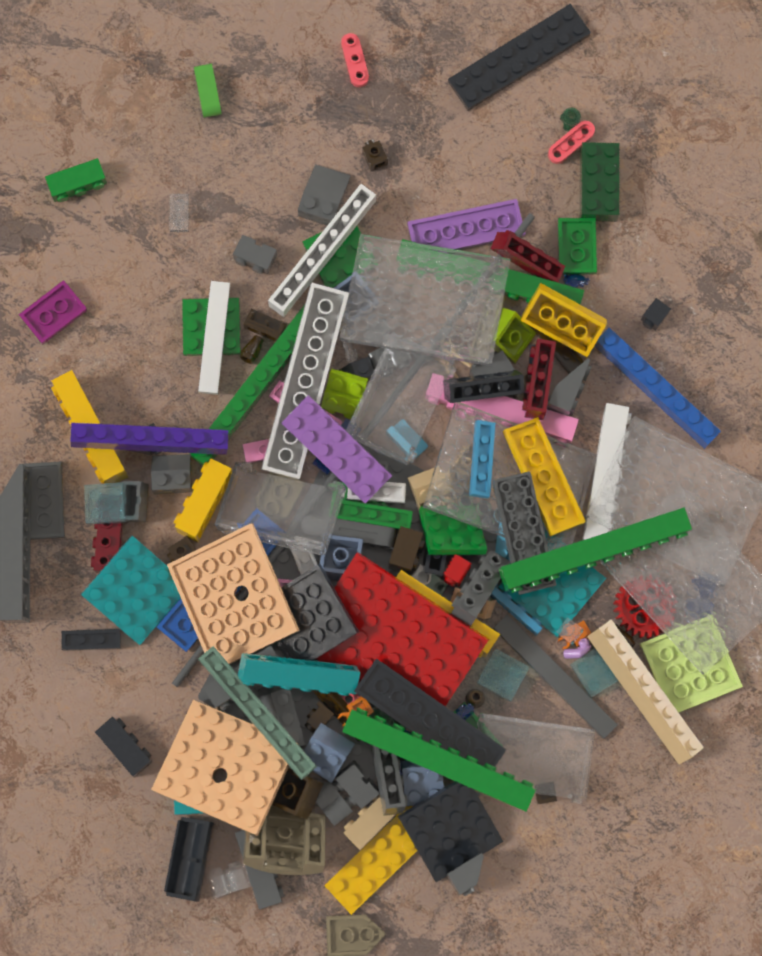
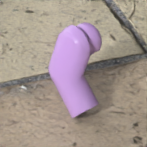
(578, 652)

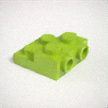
(343, 393)

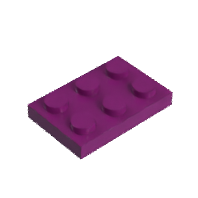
(53, 312)

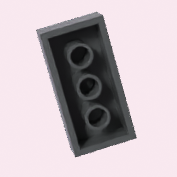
(218, 695)

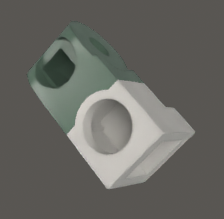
(430, 580)

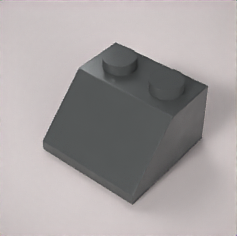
(171, 474)
(466, 875)

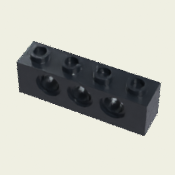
(483, 386)

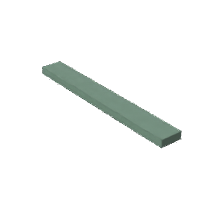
(257, 713)

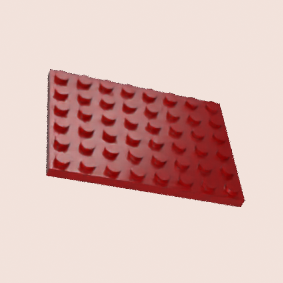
(403, 632)

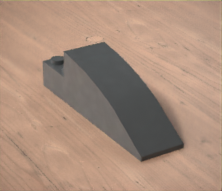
(15, 547)

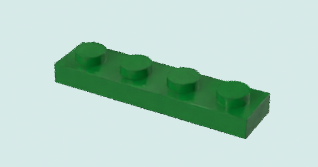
(375, 514)

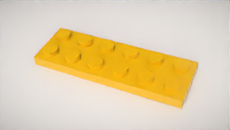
(553, 494)
(372, 865)

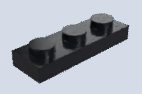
(91, 639)

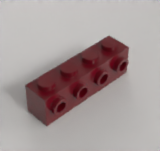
(527, 256)
(540, 378)
(106, 544)

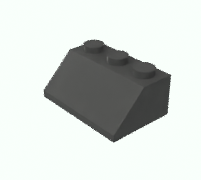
(283, 709)

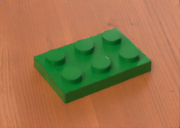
(577, 245)

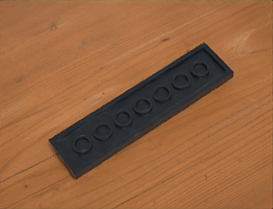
(519, 57)
(425, 715)

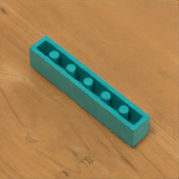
(298, 673)

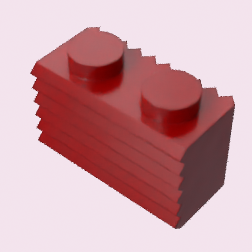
(456, 571)

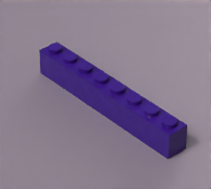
(149, 438)

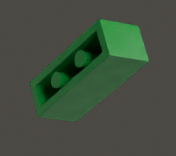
(76, 180)

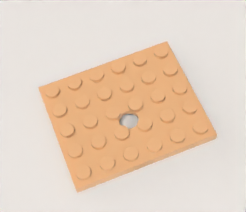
(208, 589)
(217, 741)

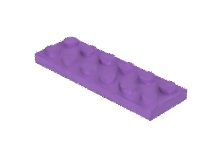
(467, 227)
(336, 449)

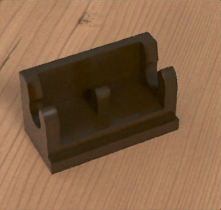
(264, 325)

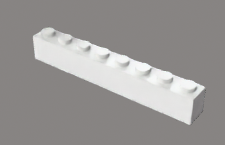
(322, 250)
(611, 434)

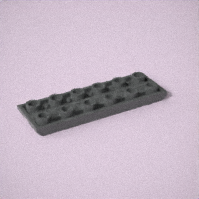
(521, 521)

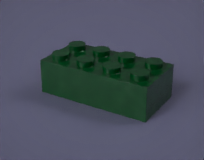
(599, 181)

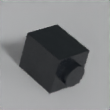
(655, 314)

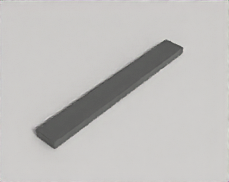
(555, 677)

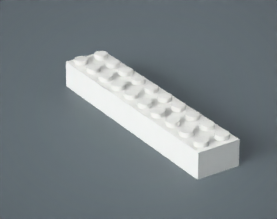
(305, 375)

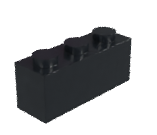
(124, 746)

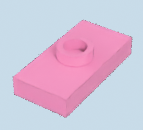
(255, 450)

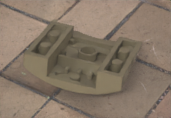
(287, 844)

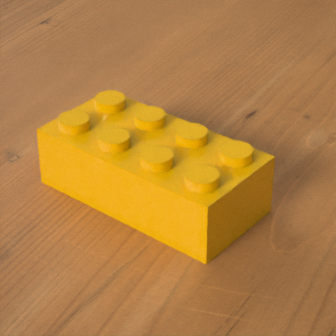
(563, 320)
(203, 501)

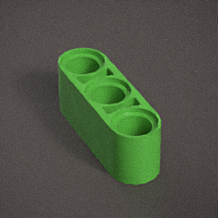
(207, 90)

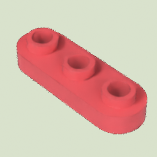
(358, 66)
(574, 135)

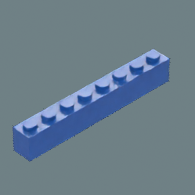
(657, 388)

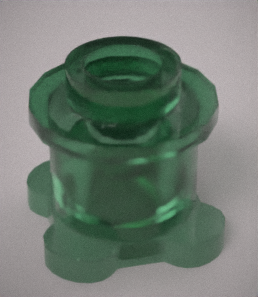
(568, 122)

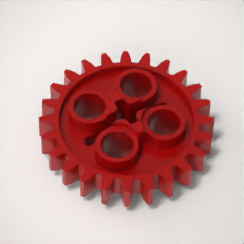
(630, 621)

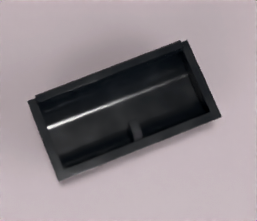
(188, 859)

